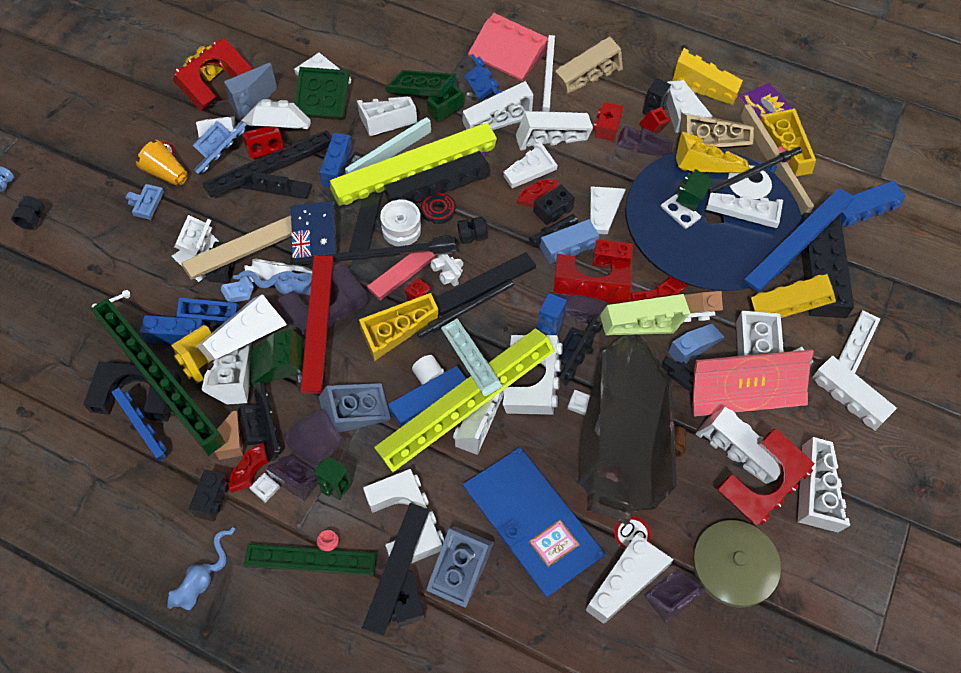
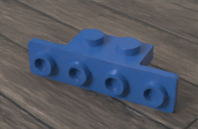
(480, 79)

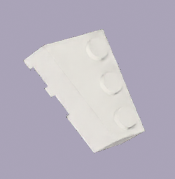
(683, 100)
(387, 115)

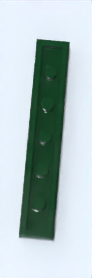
(310, 560)

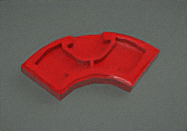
(535, 191)
(243, 473)

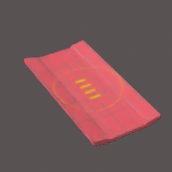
(751, 382)

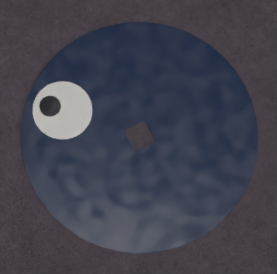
(706, 253)

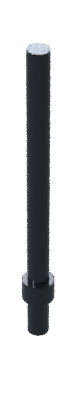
(783, 157)
(435, 325)

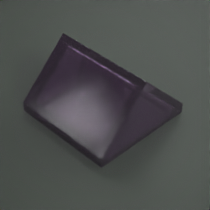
(293, 476)
(674, 595)

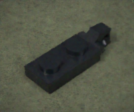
(680, 372)

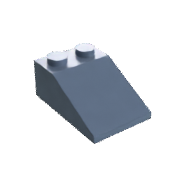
(250, 88)
(354, 405)
(459, 566)

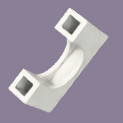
(541, 396)
(404, 490)

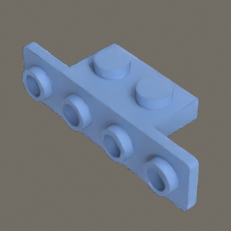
(213, 141)

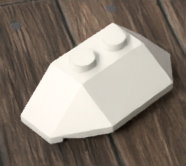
(276, 115)

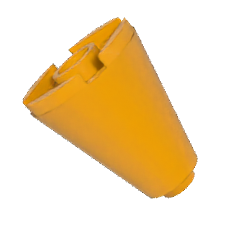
(161, 163)

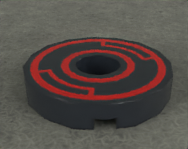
(438, 216)

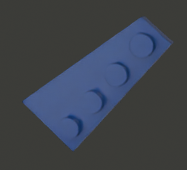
(144, 430)

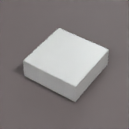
(579, 402)
(265, 487)

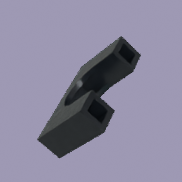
(111, 376)

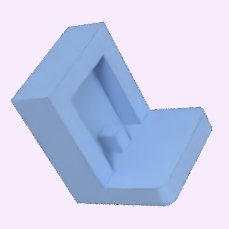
(238, 291)

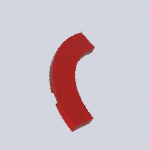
(668, 288)

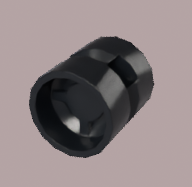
(28, 213)
(472, 230)

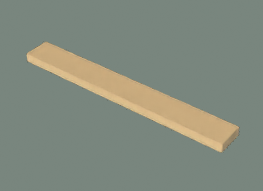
(770, 151)
(238, 248)

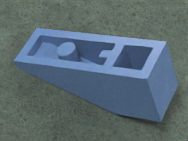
(695, 343)

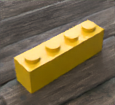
(796, 297)

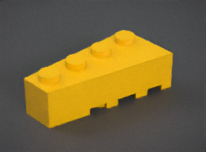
(706, 78)
(788, 132)
(394, 325)

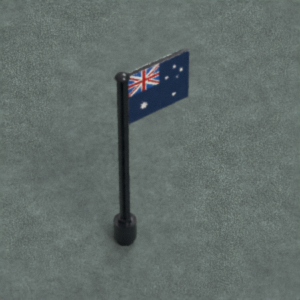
(316, 236)

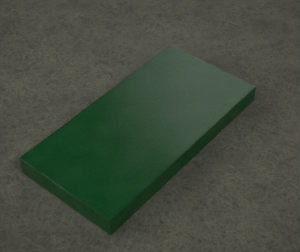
(421, 83)

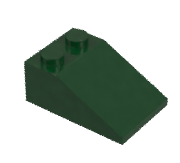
(276, 357)

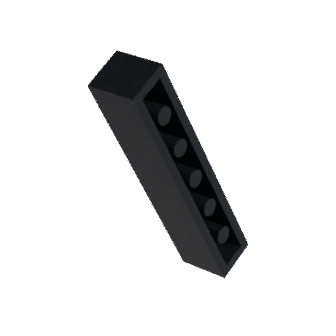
(439, 179)

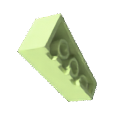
(645, 316)

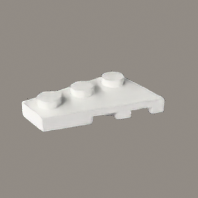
(533, 165)
(603, 207)

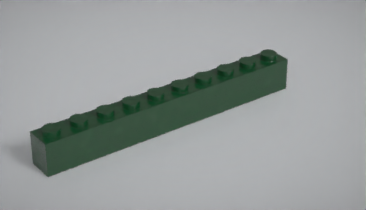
(158, 377)

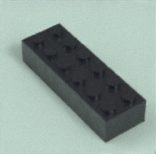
(828, 256)

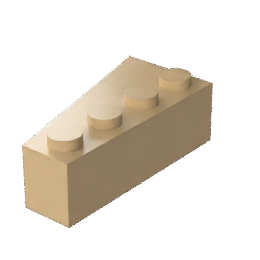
(590, 65)
(717, 131)

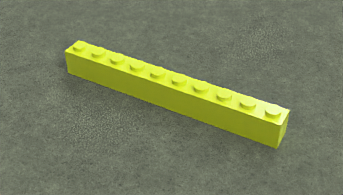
(374, 177)
(462, 401)

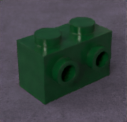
(447, 104)
(693, 189)
(332, 478)

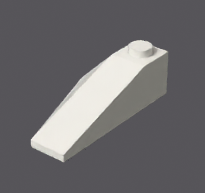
(230, 377)
(475, 426)

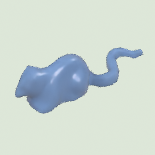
(283, 281)
(198, 578)

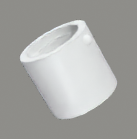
(427, 369)

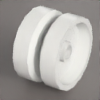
(400, 222)

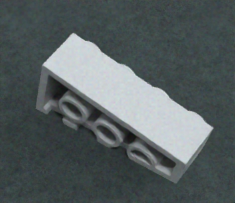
(500, 109)
(552, 128)
(245, 326)
(740, 443)
(820, 492)
(630, 575)

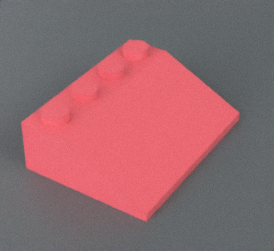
(509, 46)

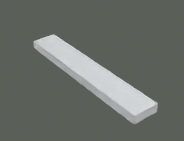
(548, 73)

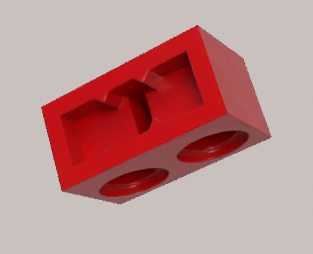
(262, 137)
(607, 250)

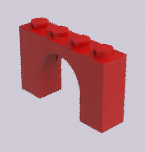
(221, 55)
(613, 286)
(792, 466)

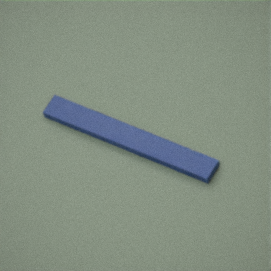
(798, 240)

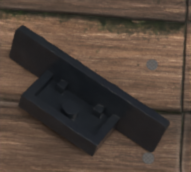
(277, 185)
(575, 347)
(258, 424)

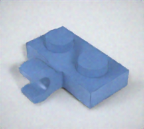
(146, 202)

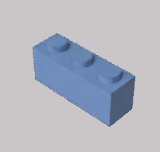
(569, 240)

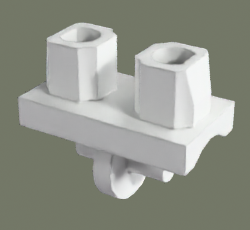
(450, 267)

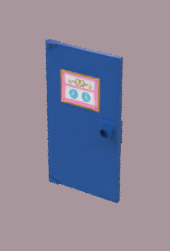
(533, 521)

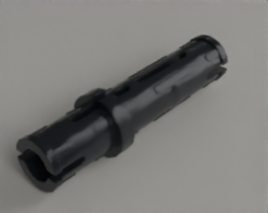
(568, 221)

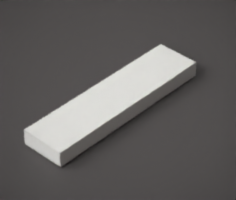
(858, 340)

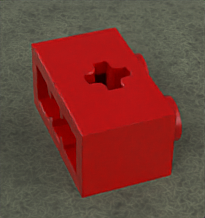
(608, 121)

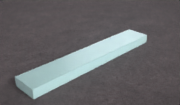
(393, 146)
(471, 357)

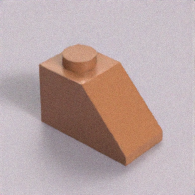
(704, 302)
(232, 434)

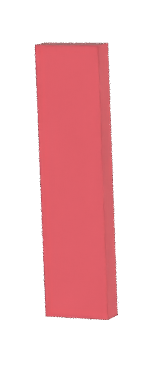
(400, 273)

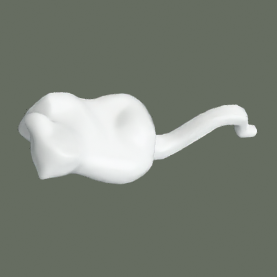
(266, 269)

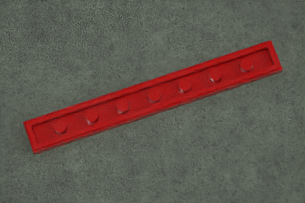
(317, 325)

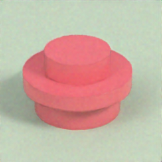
(327, 540)

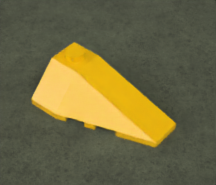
(697, 155)

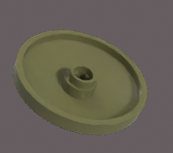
(736, 563)

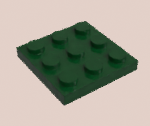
(322, 92)

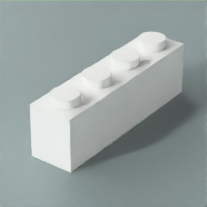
(853, 393)

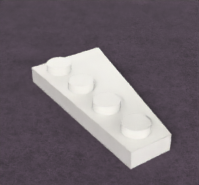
(745, 208)

